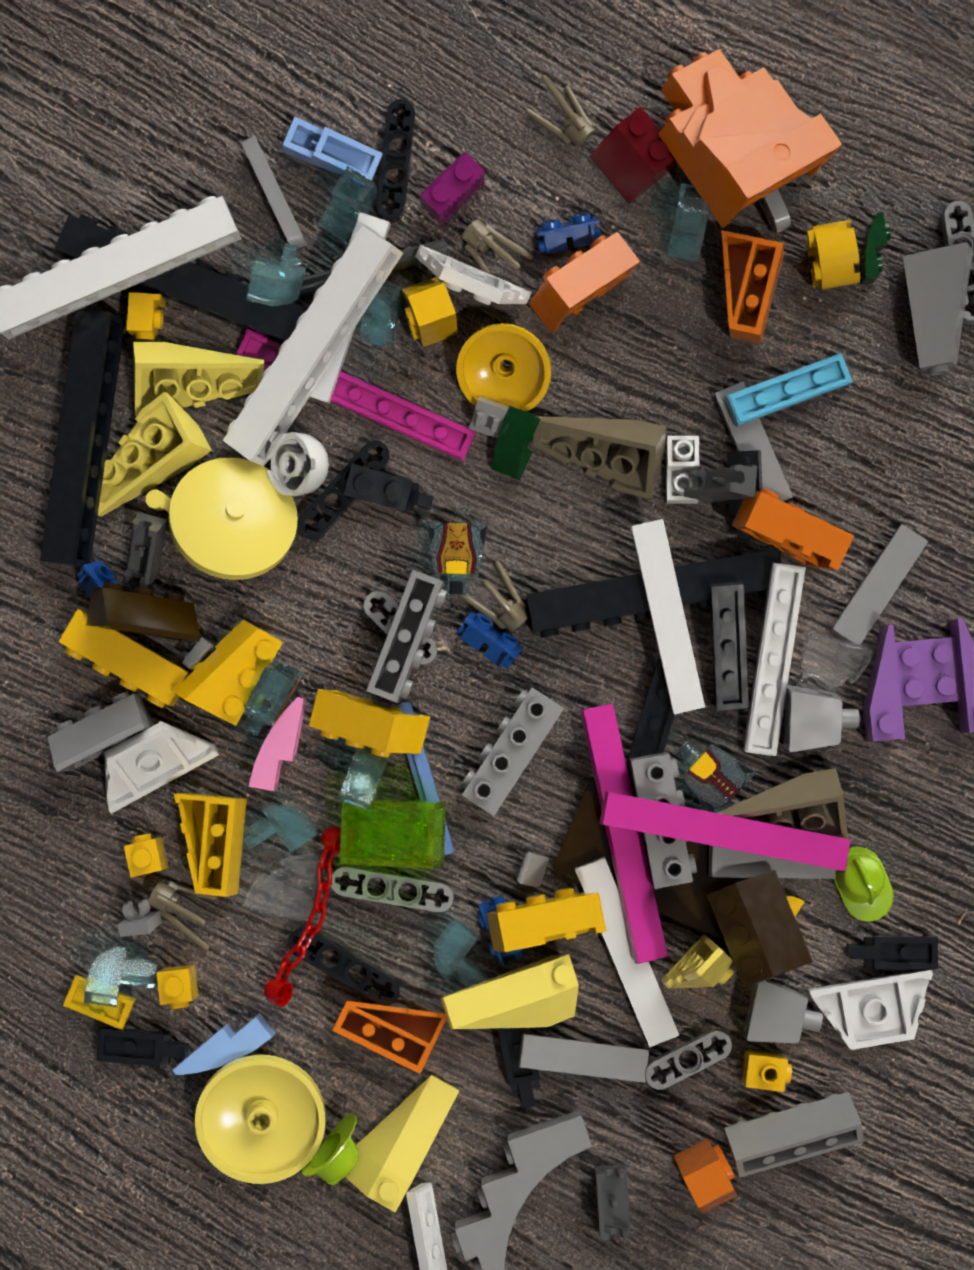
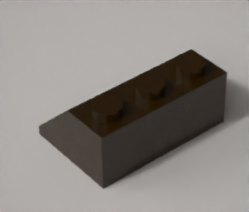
(142, 613)
(759, 928)

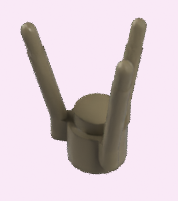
(578, 125)
(483, 237)
(510, 613)
(167, 901)

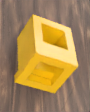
(144, 316)

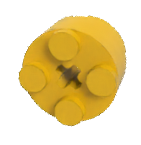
(834, 254)

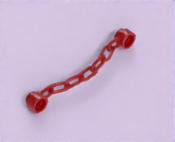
(280, 990)

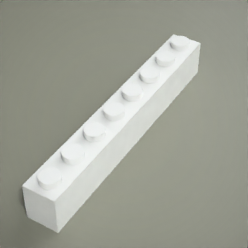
(116, 266)
(313, 344)

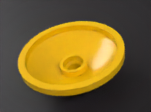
(483, 375)

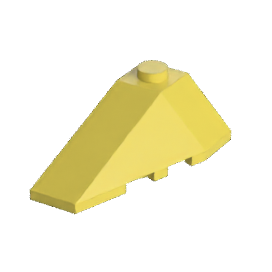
(190, 374)
(154, 451)
(700, 966)
(521, 998)
(400, 1142)

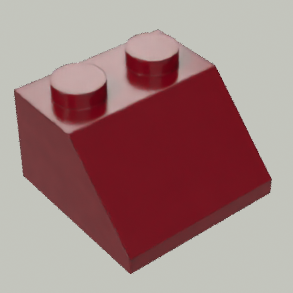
(634, 155)

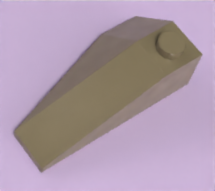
(614, 449)
(804, 803)

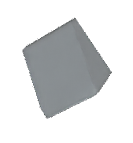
(532, 869)

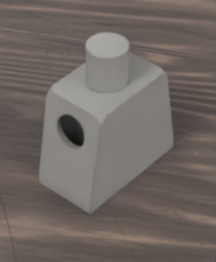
(815, 719)
(778, 1014)

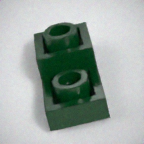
(874, 241)
(512, 444)

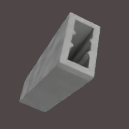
(937, 300)

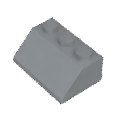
(98, 731)

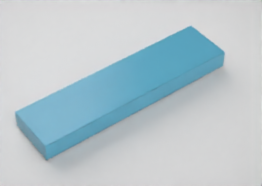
(788, 389)

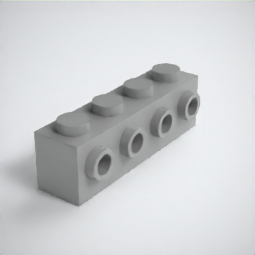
(405, 637)
(512, 751)
(666, 856)
(794, 1134)

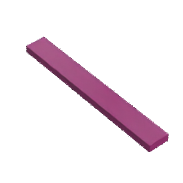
(378, 405)
(724, 831)
(624, 844)

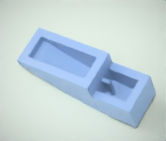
(329, 149)
(227, 1046)

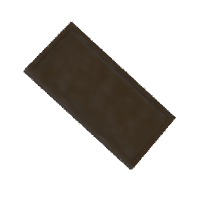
(685, 902)

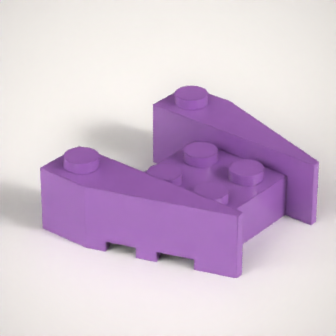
(919, 675)

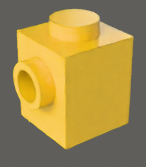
(145, 855)
(177, 986)
(766, 1070)

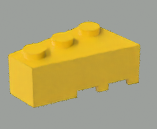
(430, 311)
(230, 673)
(368, 723)
(213, 840)
(545, 919)

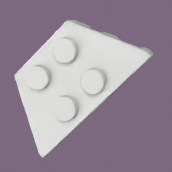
(463, 276)
(150, 762)
(875, 1008)

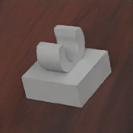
(488, 417)
(199, 653)
(138, 922)

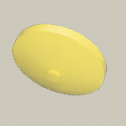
(231, 519)
(260, 1119)

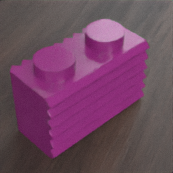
(452, 188)

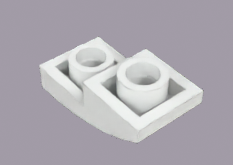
(681, 458)

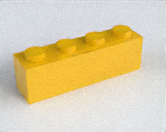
(125, 658)

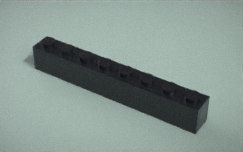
(191, 285)
(82, 438)
(626, 595)

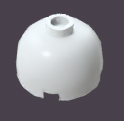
(297, 464)

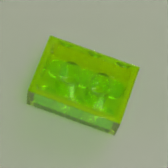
(394, 833)

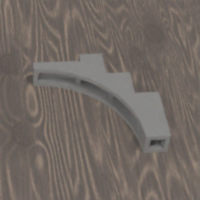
(535, 1153)

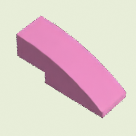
(278, 746)

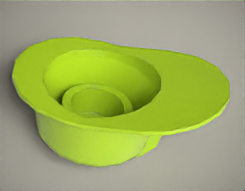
(864, 885)
(336, 1153)

